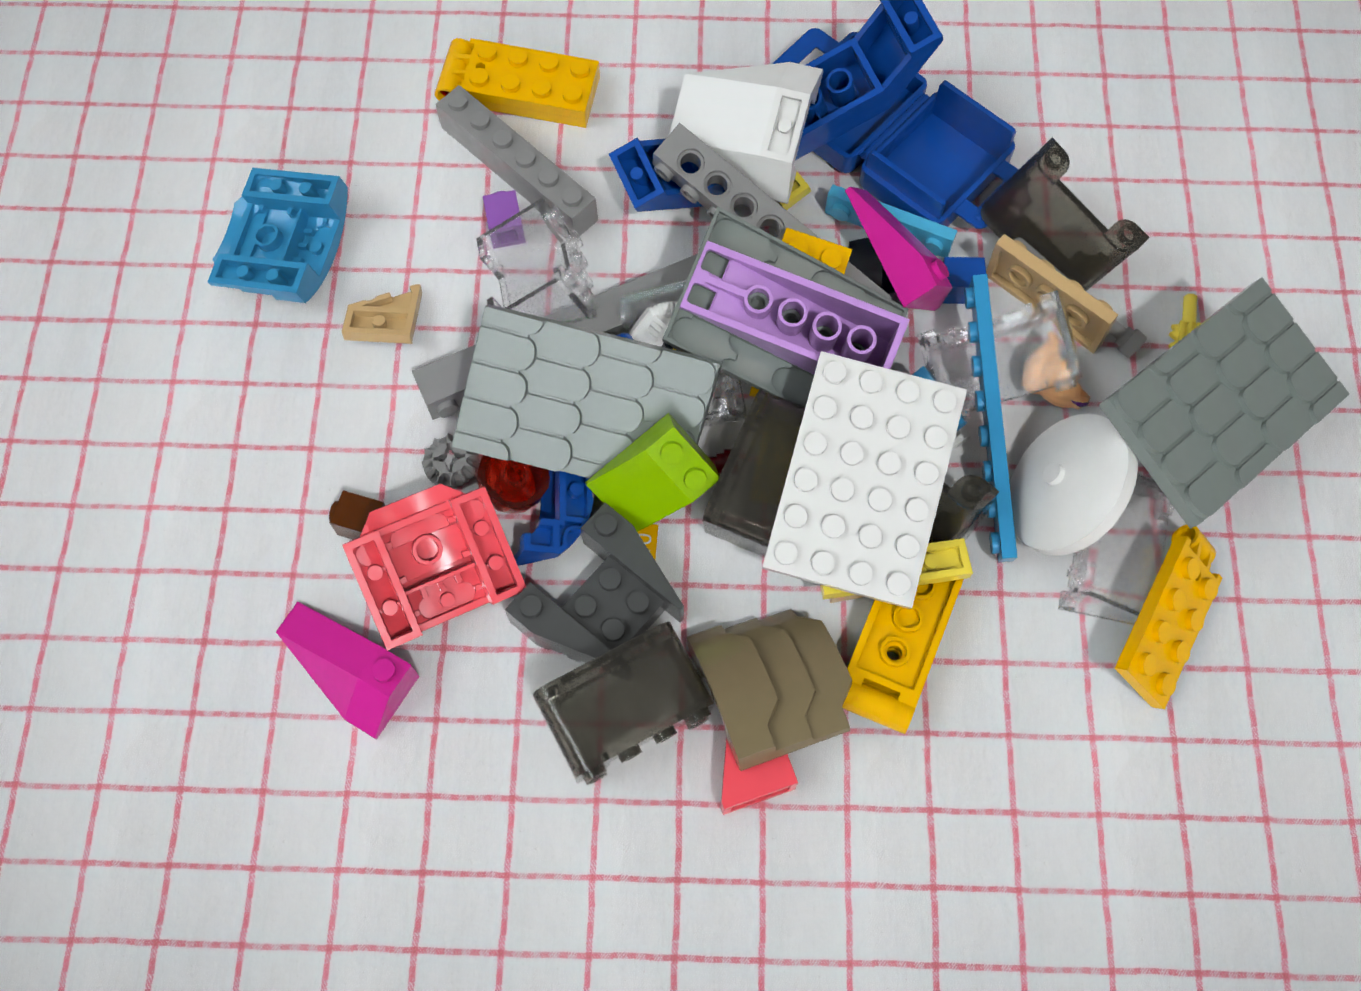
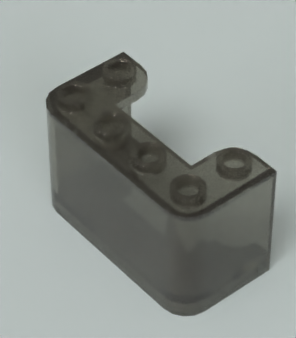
(755, 474)
(623, 702)

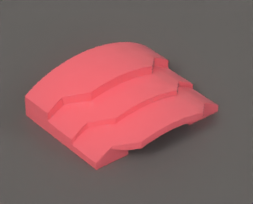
(431, 561)

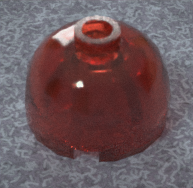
(512, 484)

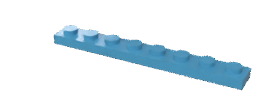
(989, 403)

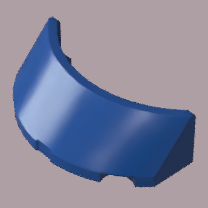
(562, 514)

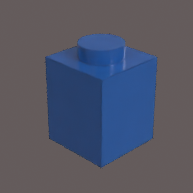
(960, 275)

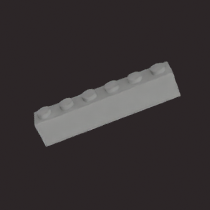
(515, 159)

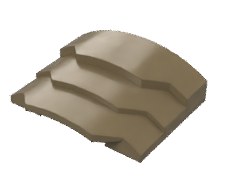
(773, 684)

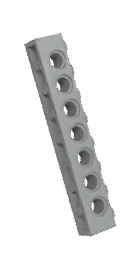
(684, 147)

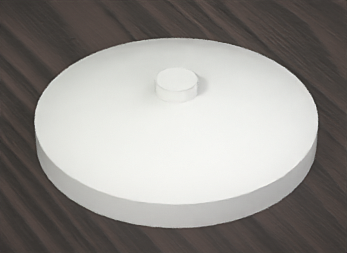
(1072, 485)

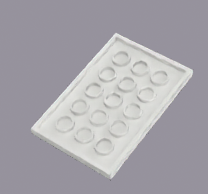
(865, 480)

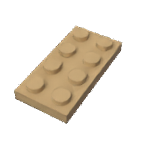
(1029, 277)

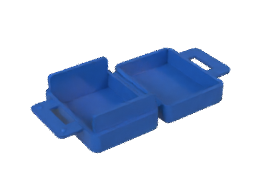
(923, 150)

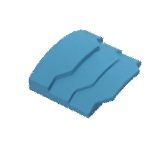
(282, 234)

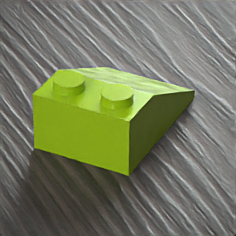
(655, 475)

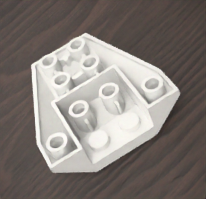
(752, 118)

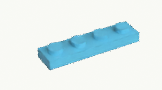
(931, 234)

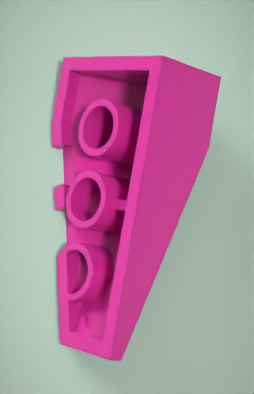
(351, 671)

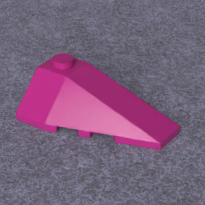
(911, 267)

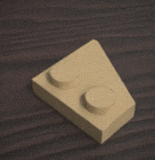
(384, 318)

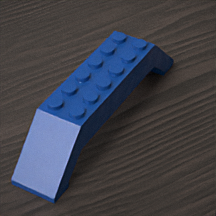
(856, 85)

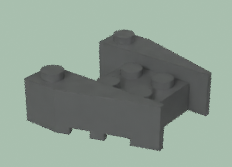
(610, 606)

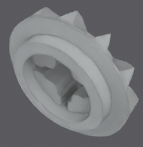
(437, 470)

